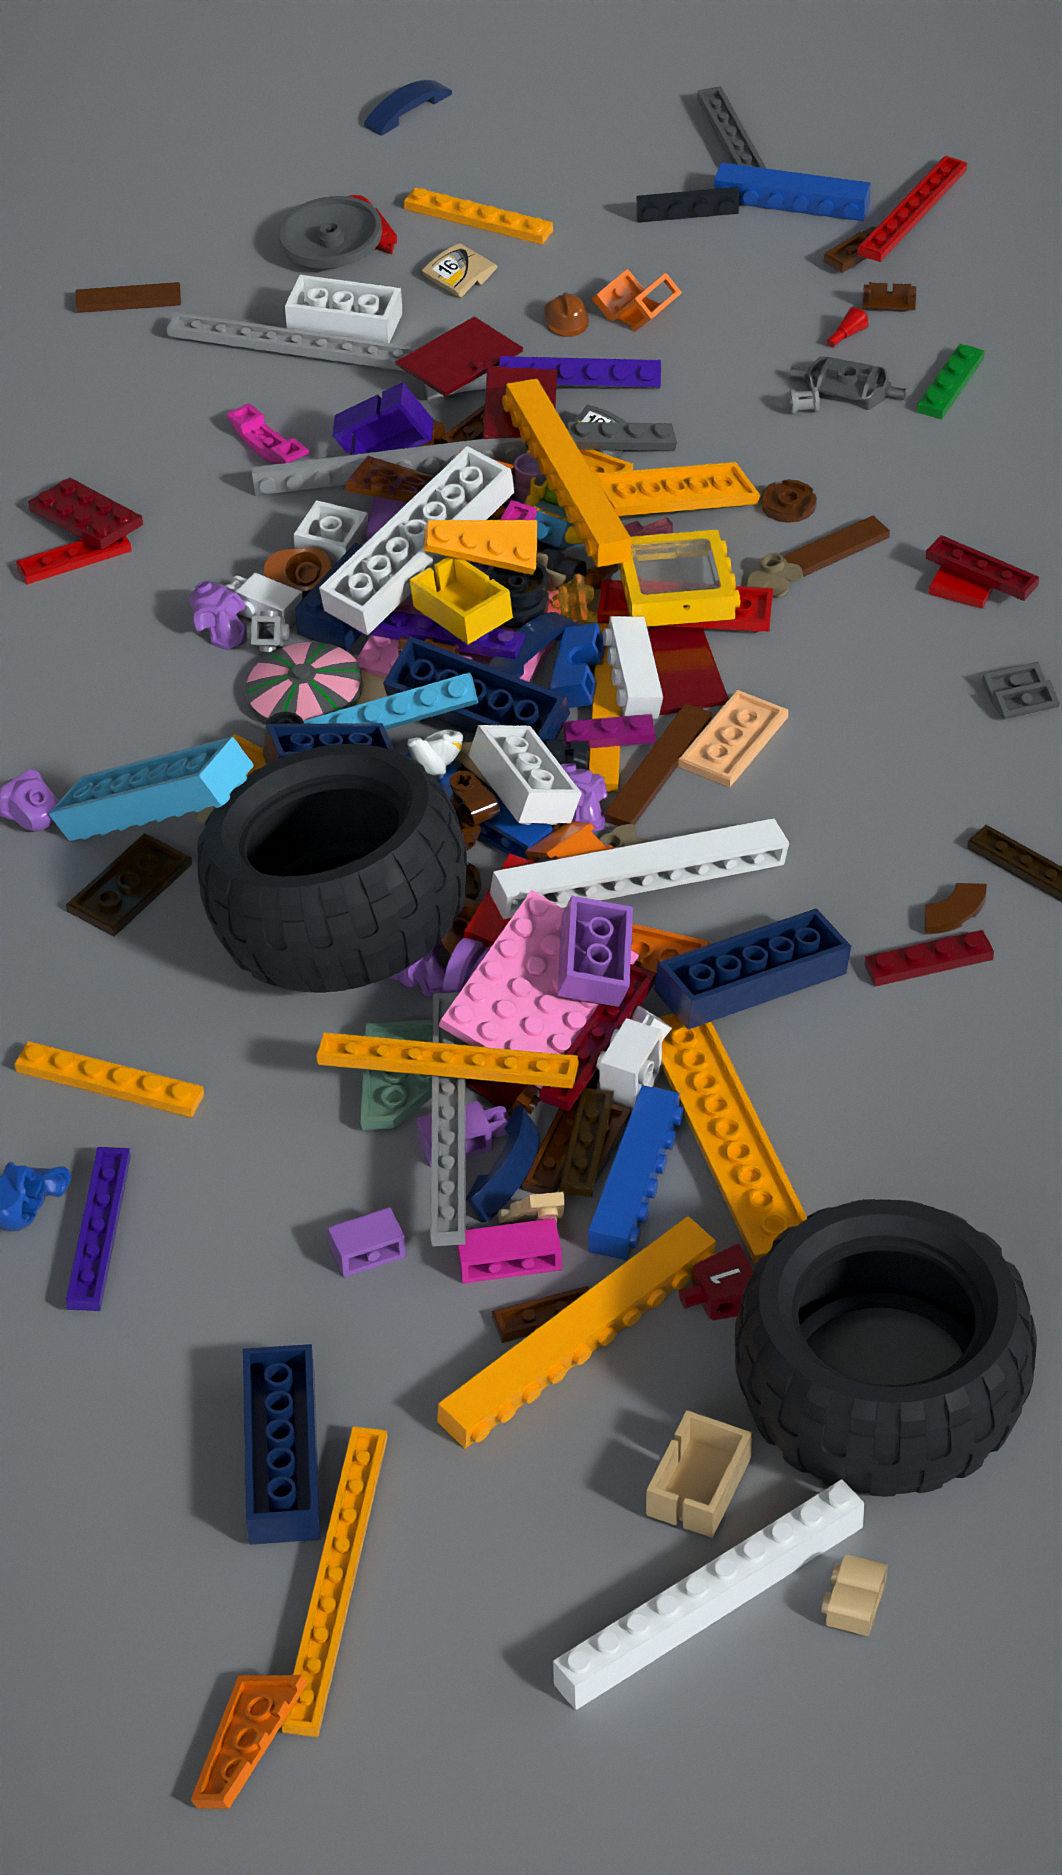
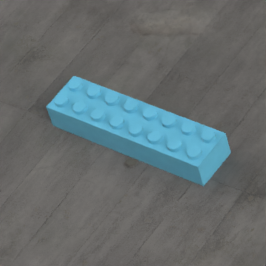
(152, 789)

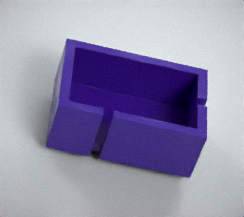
(384, 423)

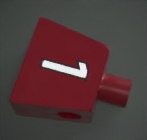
(718, 1283)

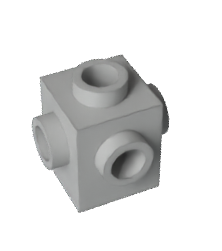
(257, 631)

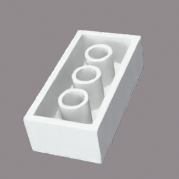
(344, 308)
(524, 774)

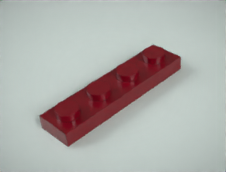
(982, 567)
(929, 958)

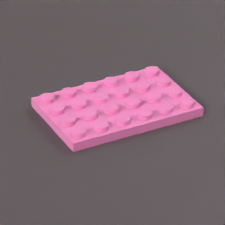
(514, 989)

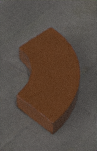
(956, 909)

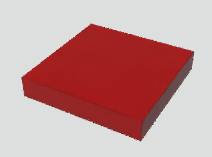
(959, 588)

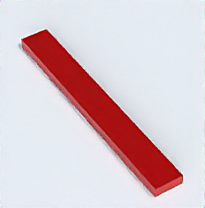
(912, 209)

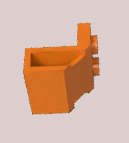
(626, 299)
(567, 841)

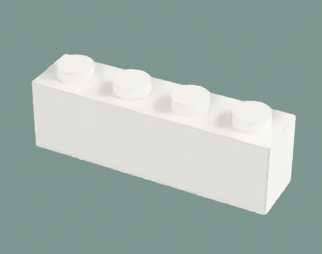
(633, 666)

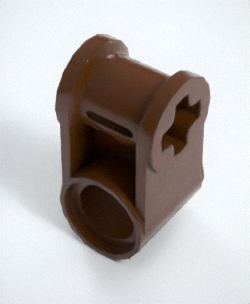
(472, 799)

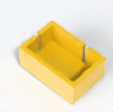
(465, 599)

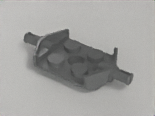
(865, 383)

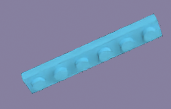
(408, 705)

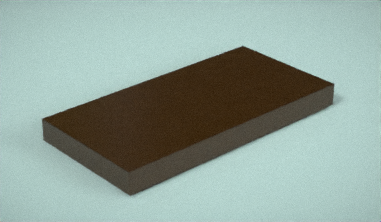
(129, 884)

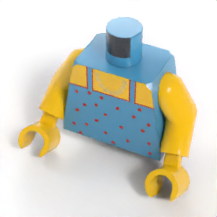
(551, 519)

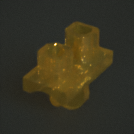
(574, 599)

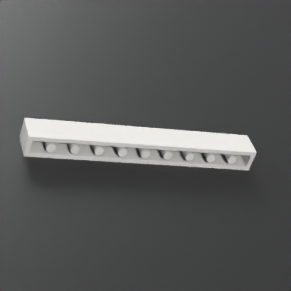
(644, 866)
(707, 1594)

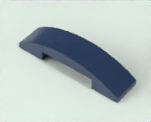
(387, 113)
(539, 634)
(510, 1169)

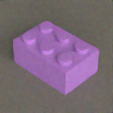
(595, 951)

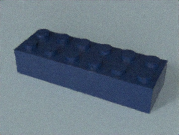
(500, 696)
(752, 968)
(280, 1444)

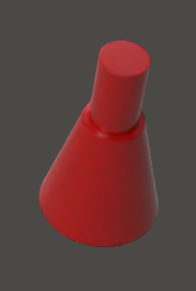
(852, 323)

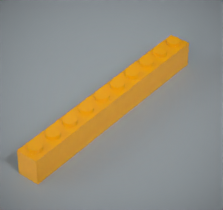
(567, 473)
(574, 1334)

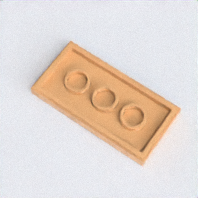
(733, 738)

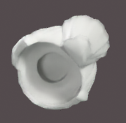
(436, 751)

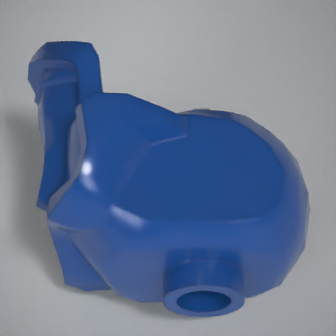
(25, 1190)

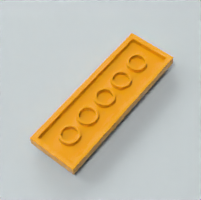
(677, 488)

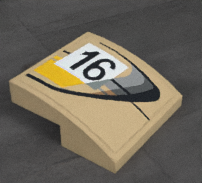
(459, 269)

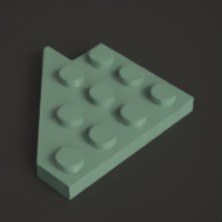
(390, 1095)

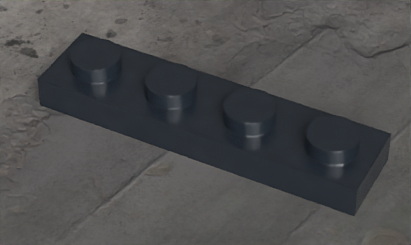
(687, 204)

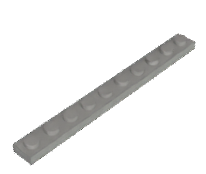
(287, 341)
(337, 470)
(448, 1143)

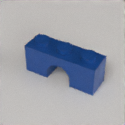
(578, 649)

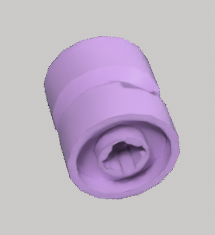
(524, 470)

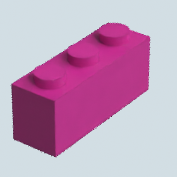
(510, 1251)

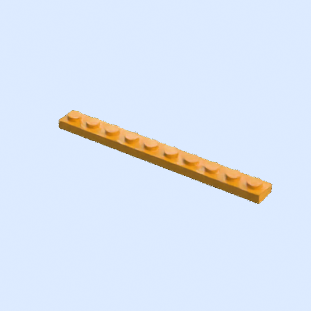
(336, 1578)

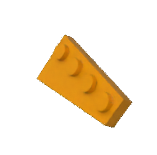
(488, 542)

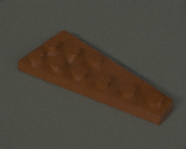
(392, 482)

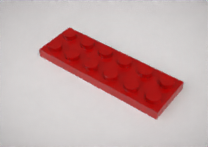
(752, 614)

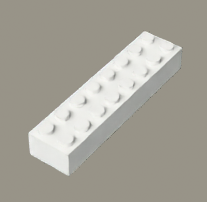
(380, 571)

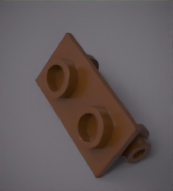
(900, 298)

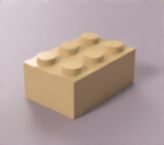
(704, 1479)

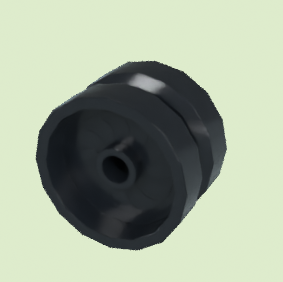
(527, 593)

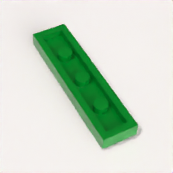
(950, 381)

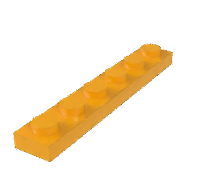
(478, 215)
(109, 1079)

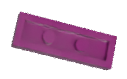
(611, 731)

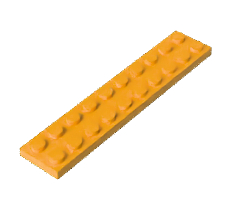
(730, 1135)

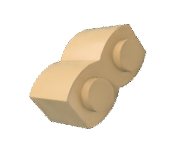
(855, 1594)

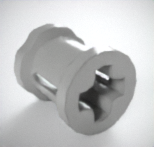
(804, 400)

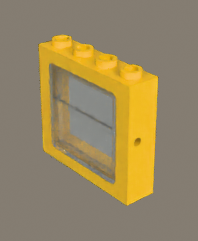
(676, 573)

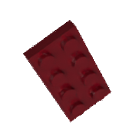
(85, 513)

